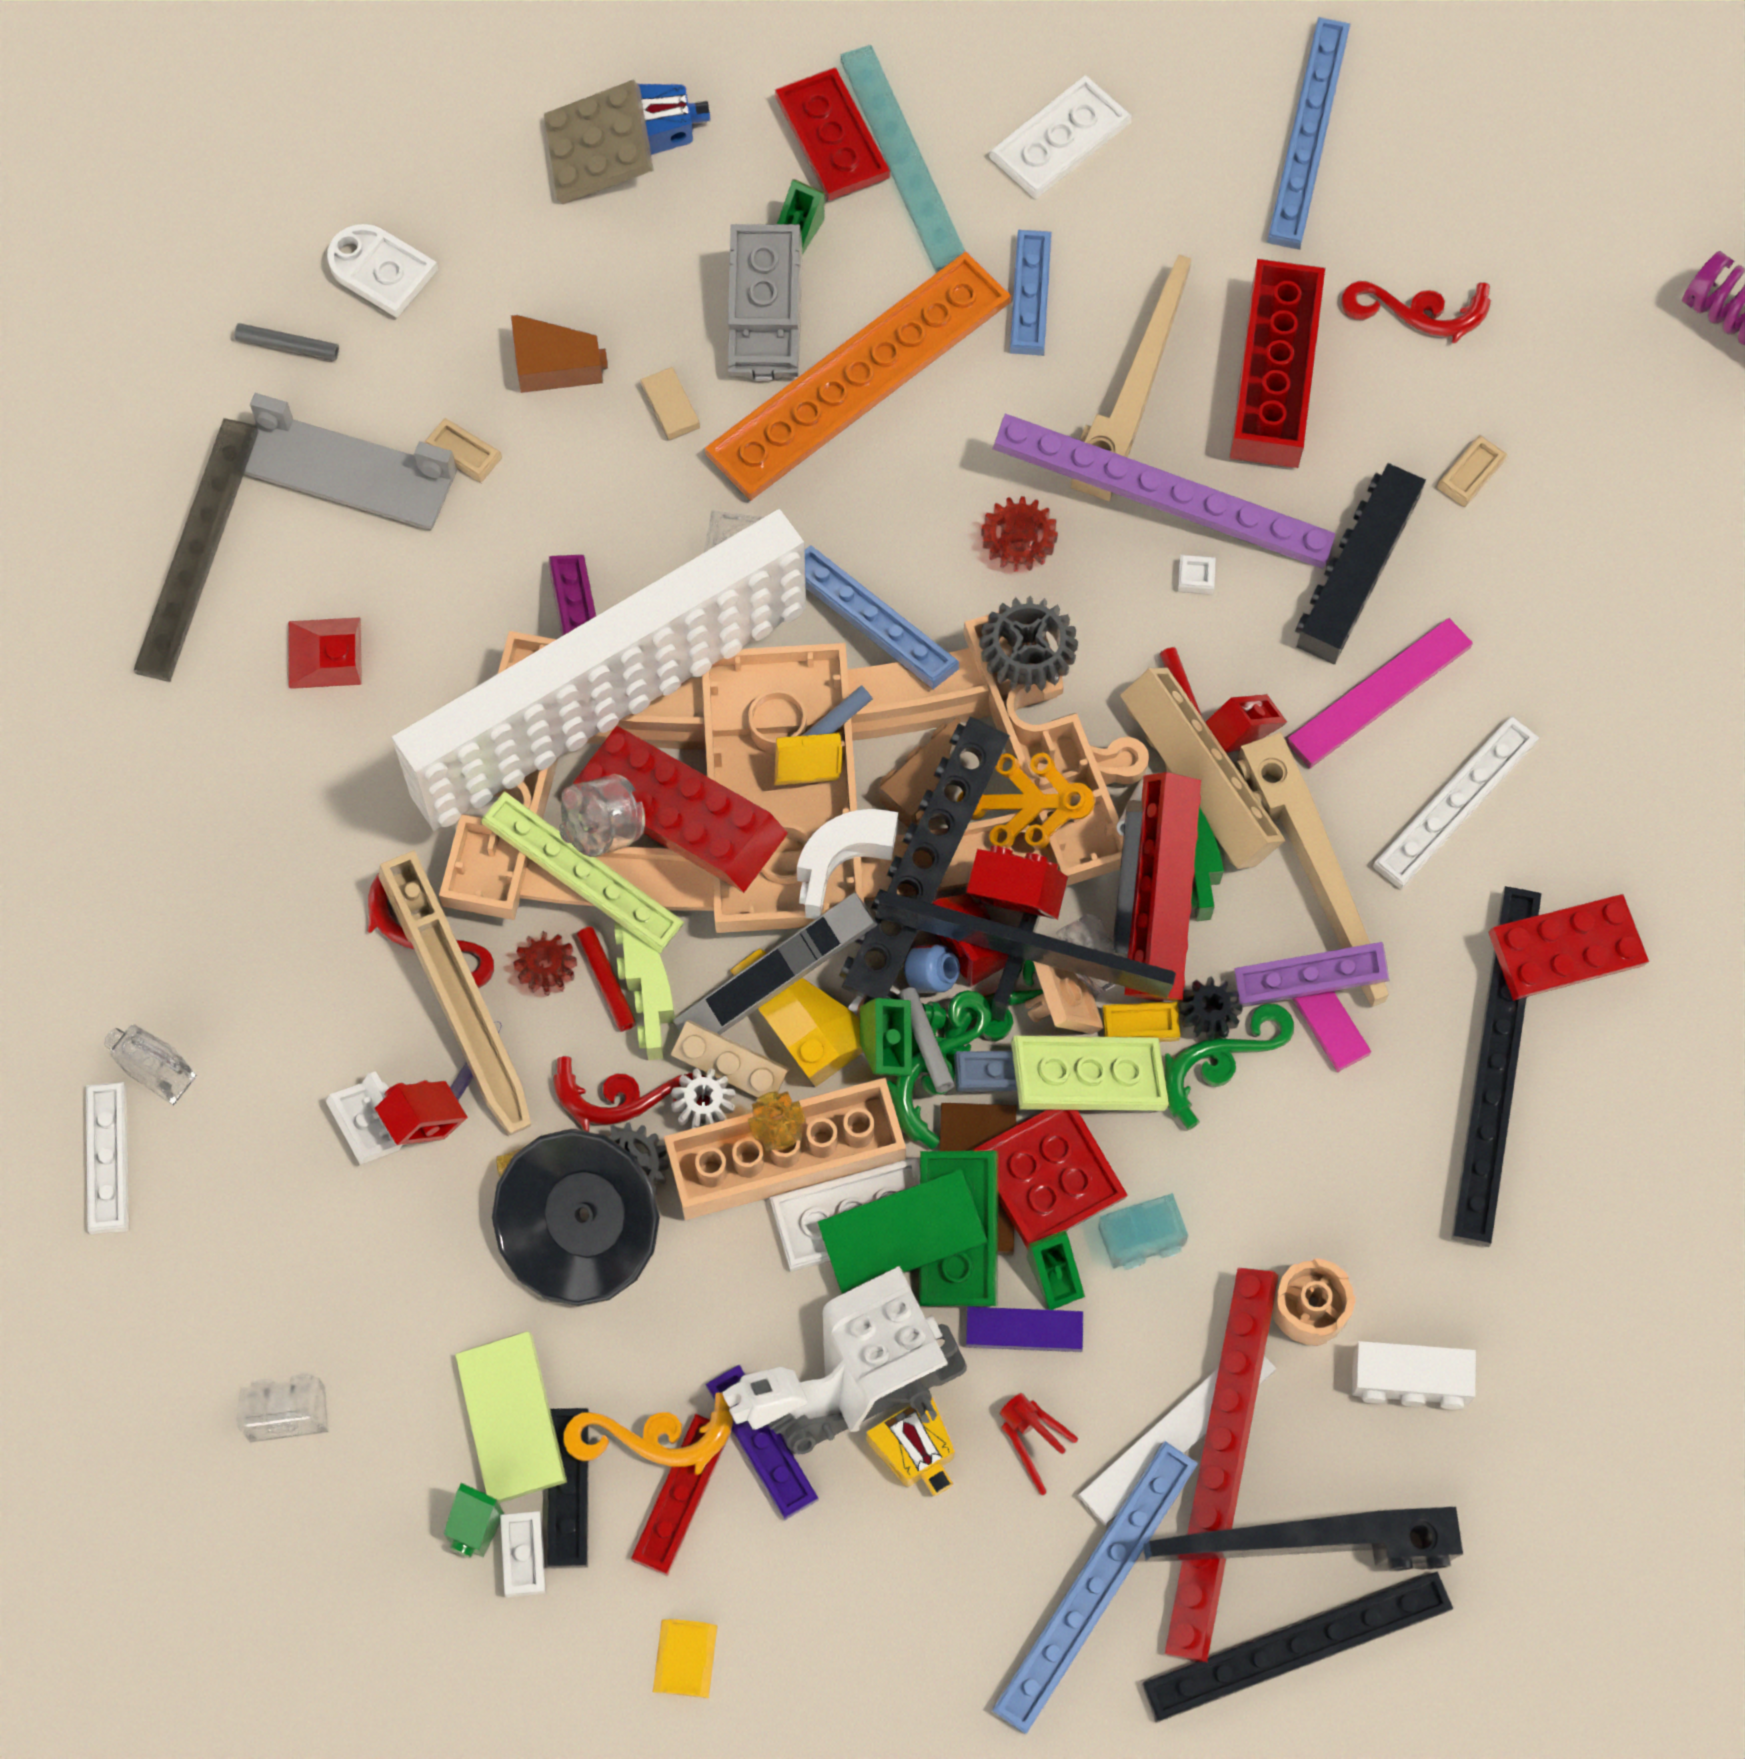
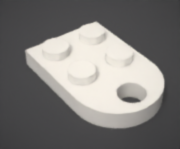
(380, 268)

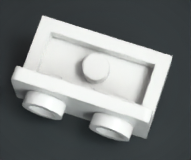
(359, 1120)

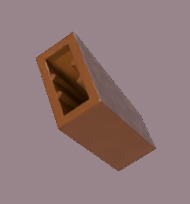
(555, 356)

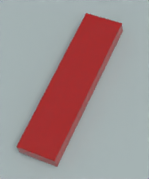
(675, 1508)

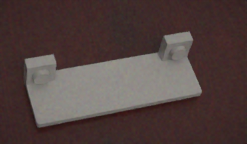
(349, 468)

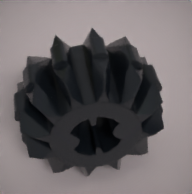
(1220, 1018)

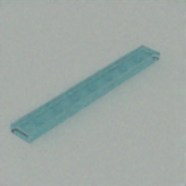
(902, 156)

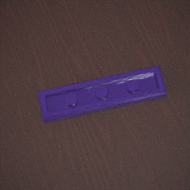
(769, 1456)

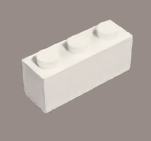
(1413, 1374)

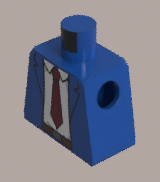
(670, 115)

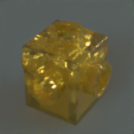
(781, 1132)

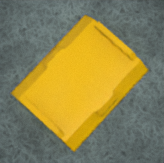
(808, 759)
(685, 1658)

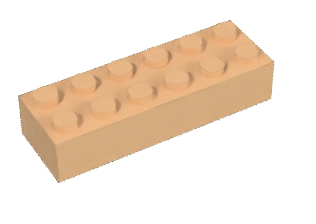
(842, 1136)

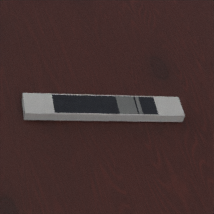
(781, 967)

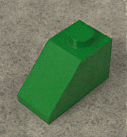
(887, 1036)
(472, 1521)

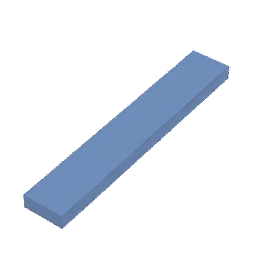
(877, 620)

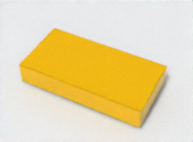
(1142, 1020)

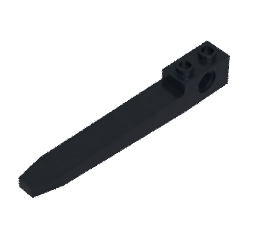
(1381, 1531)

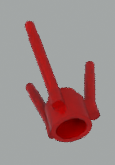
(1023, 1417)

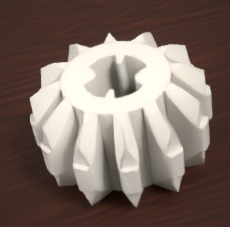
(688, 1093)

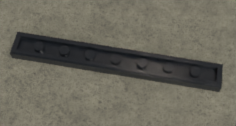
(1025, 944)
(1297, 1646)

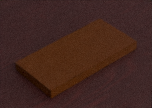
(969, 1126)

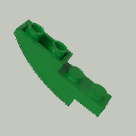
(1207, 870)

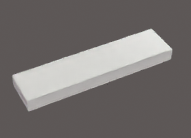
(107, 1158)

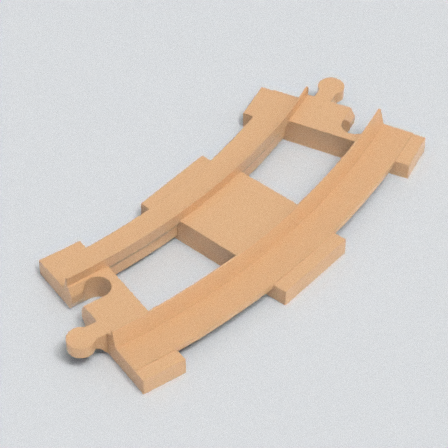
(784, 693)

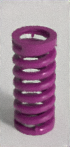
(1699, 288)

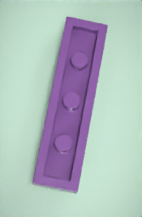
(1312, 974)

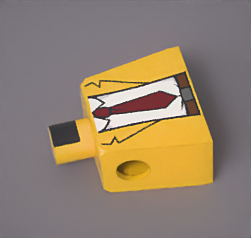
(914, 1448)

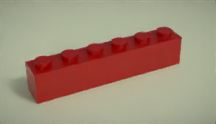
(1165, 877)

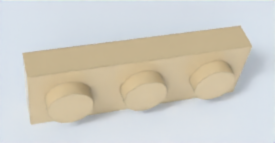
(739, 1064)

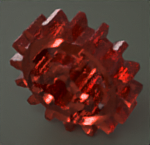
(1019, 533)

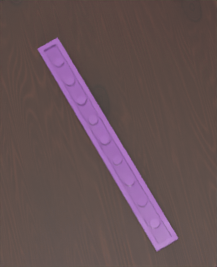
(1164, 491)

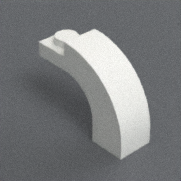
(840, 839)

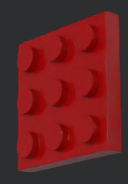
(1052, 1174)

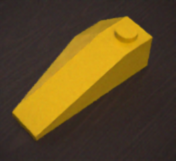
(811, 1026)

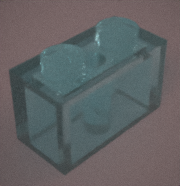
(1143, 1232)

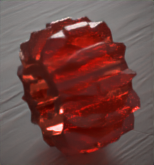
(548, 950)

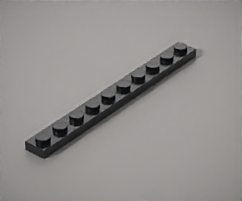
(1492, 1091)

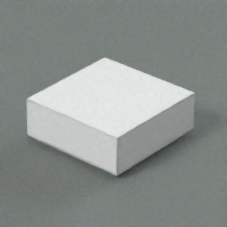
(1196, 574)

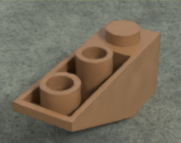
(904, 789)

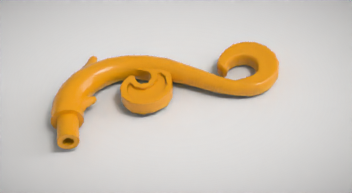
(699, 1453)

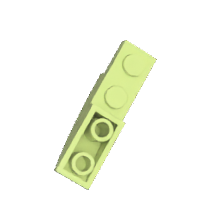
(646, 973)

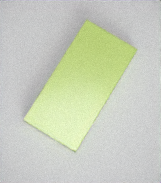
(1089, 1073)
(510, 1418)

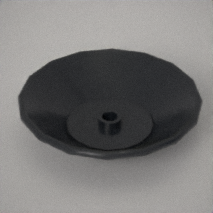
(542, 1226)

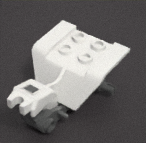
(874, 1358)

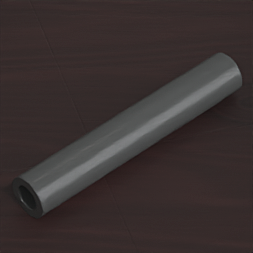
(286, 341)

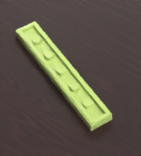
(582, 873)

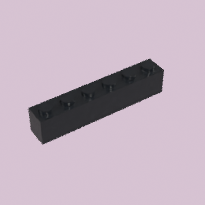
(1360, 563)

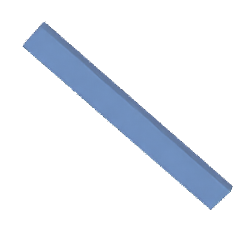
(1308, 133)
(1094, 1587)

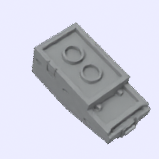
(764, 301)

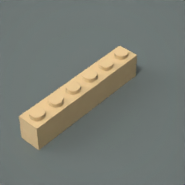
(1193, 751)

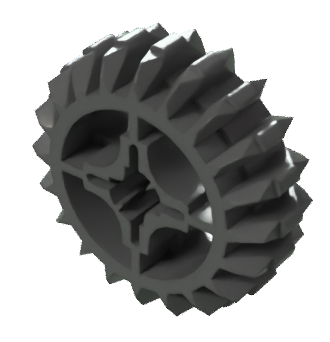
(1045, 662)

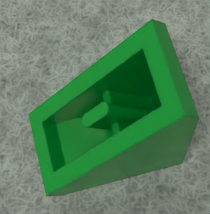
(805, 208)
(1055, 1270)

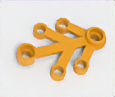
(1034, 801)

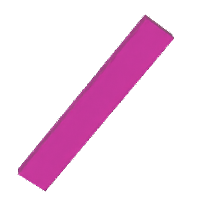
(1379, 693)

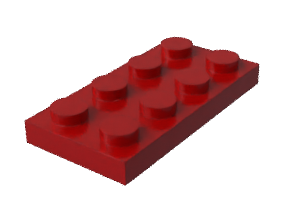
(832, 134)
(1568, 946)

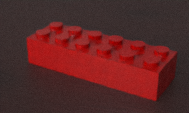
(1277, 363)
(690, 810)

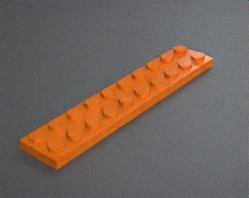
(857, 375)

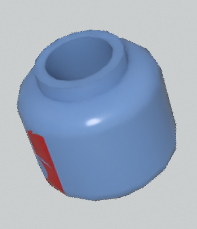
(931, 968)

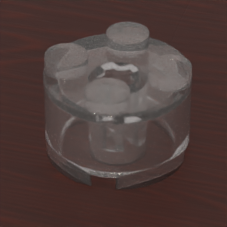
(601, 815)

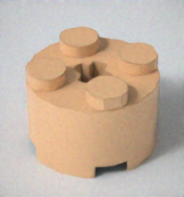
(1334, 1305)

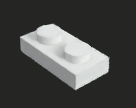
(523, 1554)

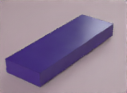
(1024, 1329)

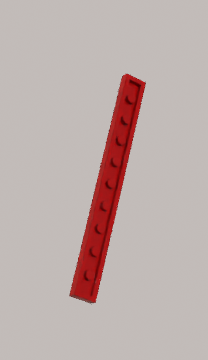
(1223, 1459)

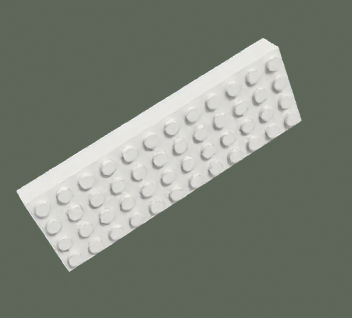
(603, 671)

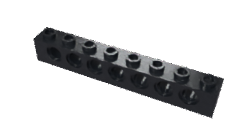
(988, 746)

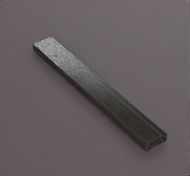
(196, 550)

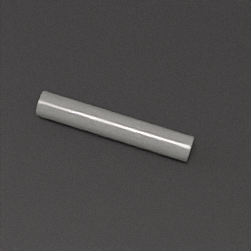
(927, 1042)

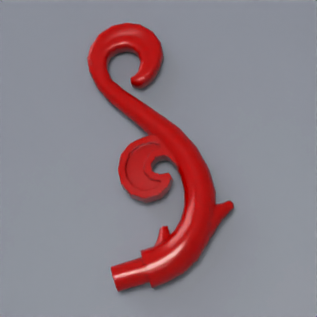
(1415, 316)
(381, 918)
(618, 1084)

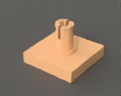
(1066, 1000)

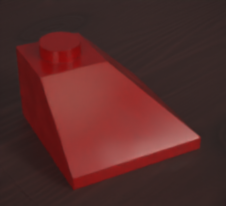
(325, 653)

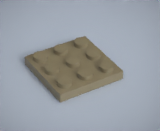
(598, 142)

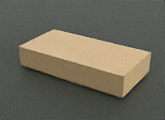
(670, 403)
(469, 452)
(1472, 471)

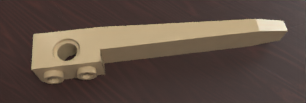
(1120, 430)
(1295, 807)
(455, 989)

